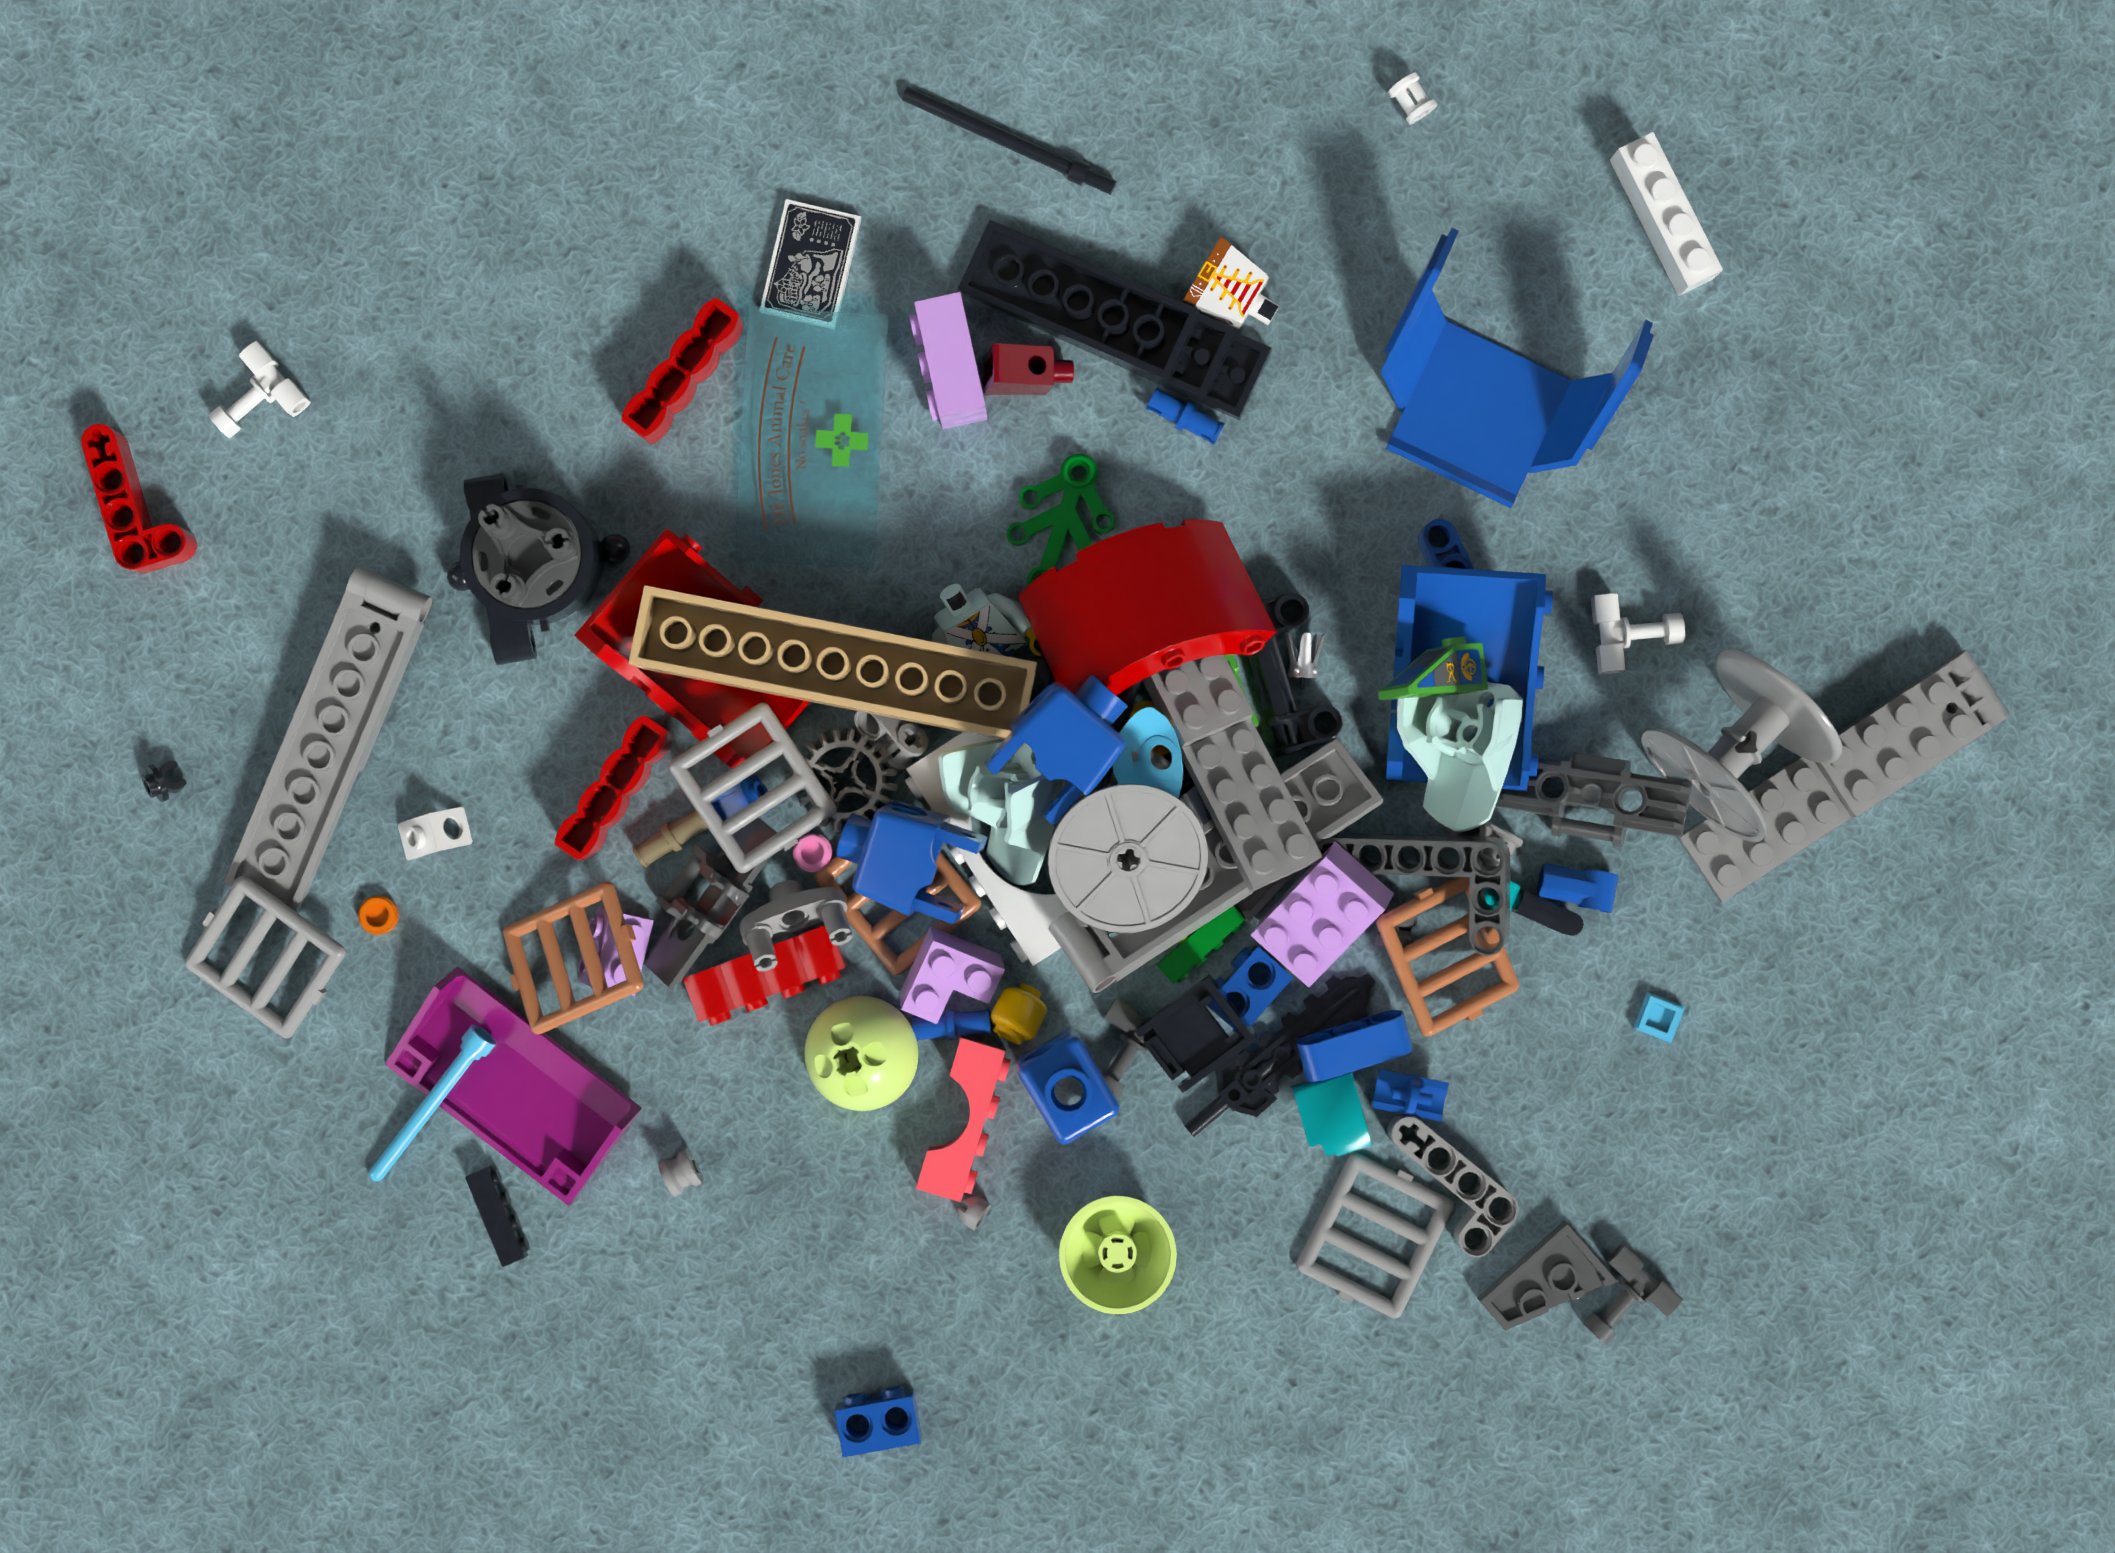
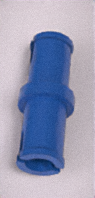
(1184, 416)
(953, 1025)

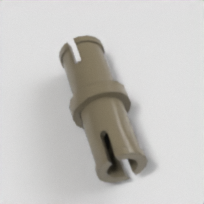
(669, 838)

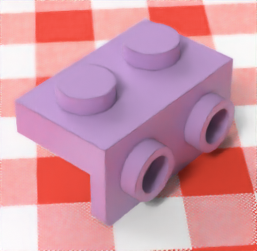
(607, 948)

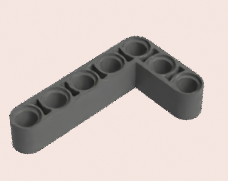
(1433, 865)

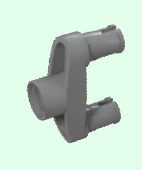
(792, 911)

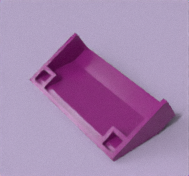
(522, 1091)

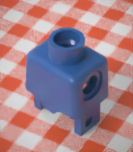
(1069, 739)
(900, 856)
(1061, 1058)

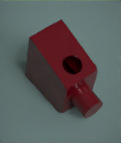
(1008, 370)

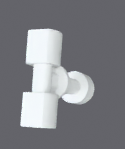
(267, 385)
(1617, 632)

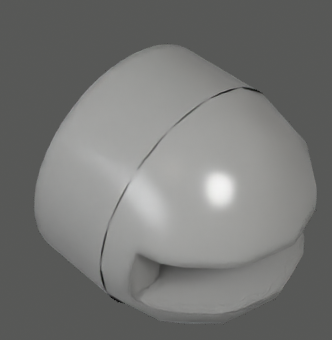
(972, 1216)

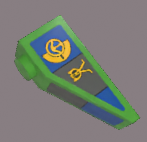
(1441, 672)

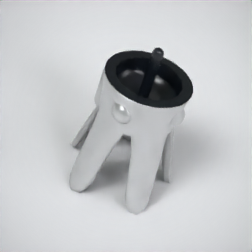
(1305, 662)

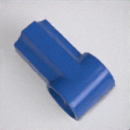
(1586, 888)

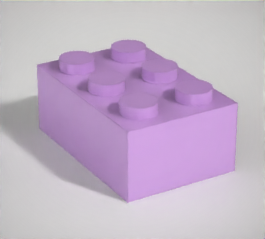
(948, 361)
(1322, 914)

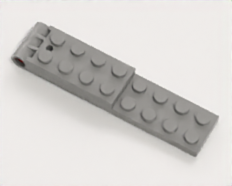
(330, 735)
(1878, 758)
(1233, 770)
(1329, 796)

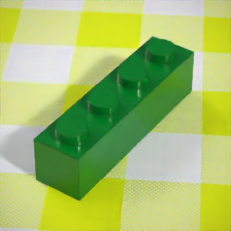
(1199, 943)

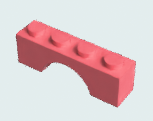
(948, 1166)

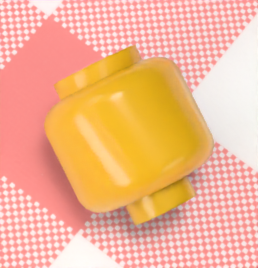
(1018, 1013)

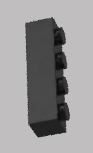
(497, 1216)

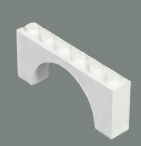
(1021, 911)

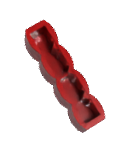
(689, 363)
(609, 797)
(741, 984)

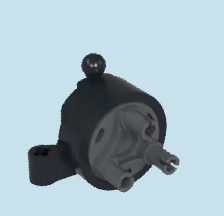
(527, 561)

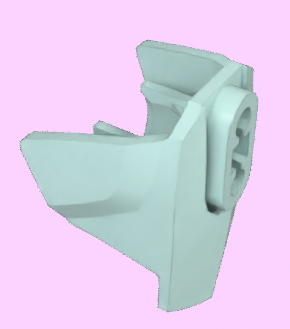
(1462, 750)
(1006, 801)

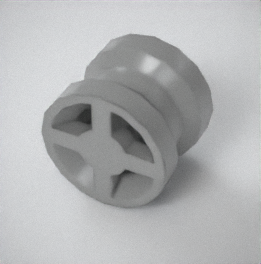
(680, 1172)

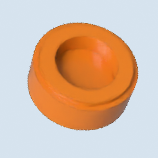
(378, 915)

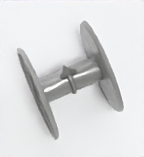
(1772, 712)
(1127, 856)

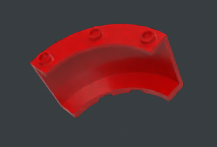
(1146, 605)
(698, 704)

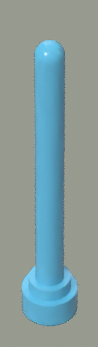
(475, 1045)

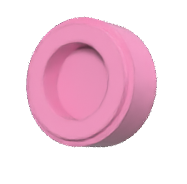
(812, 852)

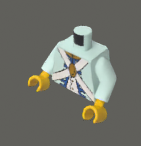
(982, 622)

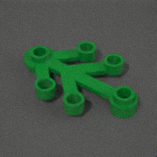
(1063, 516)

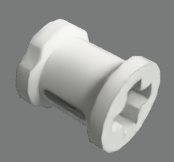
(1400, 92)

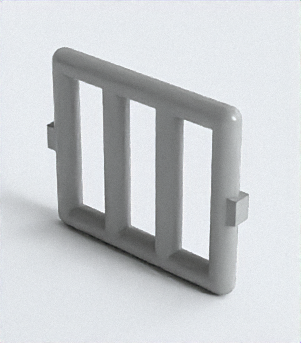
(703, 796)
(304, 932)
(1408, 1273)

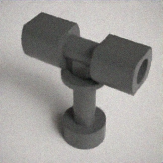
(1126, 1020)
(1638, 1286)

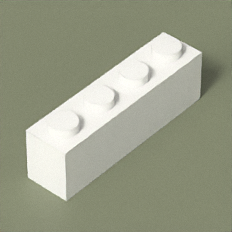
(1665, 214)

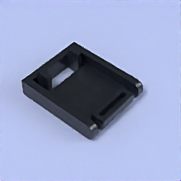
(1191, 1037)

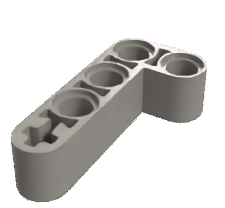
(1449, 1174)

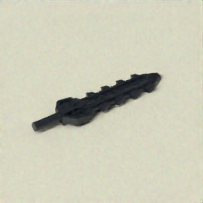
(1249, 1080)

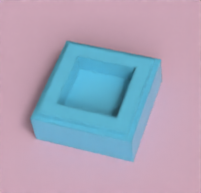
(1659, 1017)

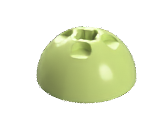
(873, 1038)
(1119, 1281)

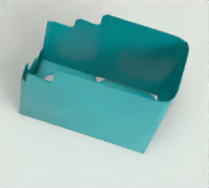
(1332, 1115)

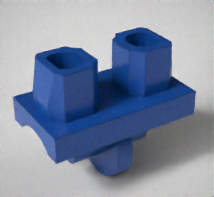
(1409, 1094)

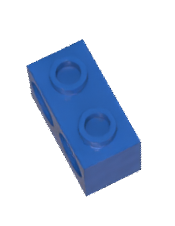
(1255, 996)
(881, 1432)

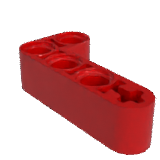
(129, 496)

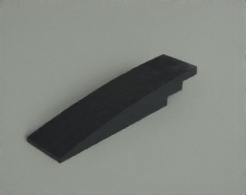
(1115, 319)

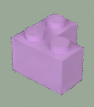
(948, 965)

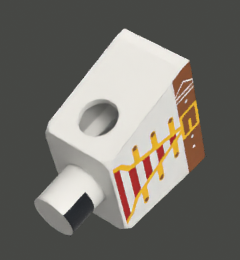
(1231, 288)

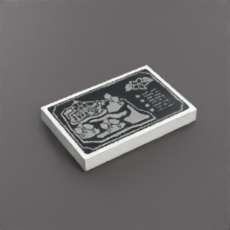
(811, 258)

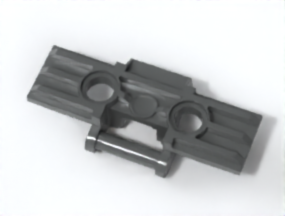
(1602, 785)
(711, 914)

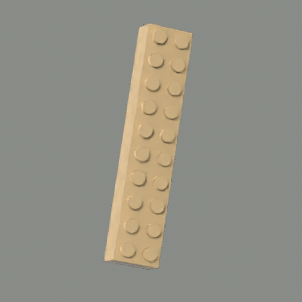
(830, 663)

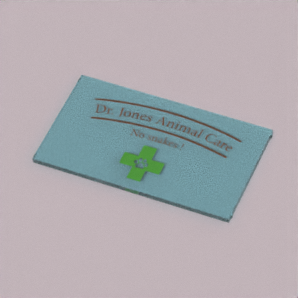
(811, 437)

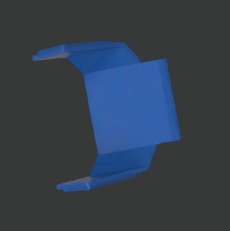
(1485, 410)

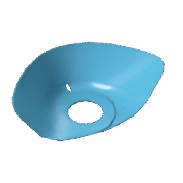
(1142, 733)

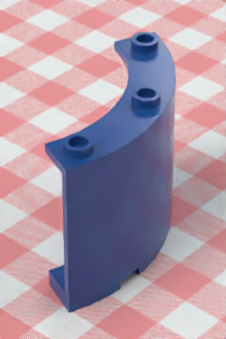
(1485, 608)

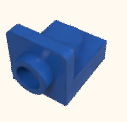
(739, 797)

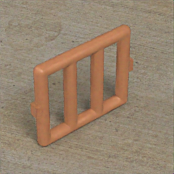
(874, 934)
(1401, 956)
(602, 995)

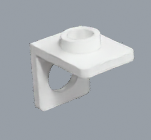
(426, 833)

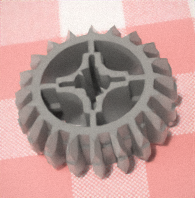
(860, 749)

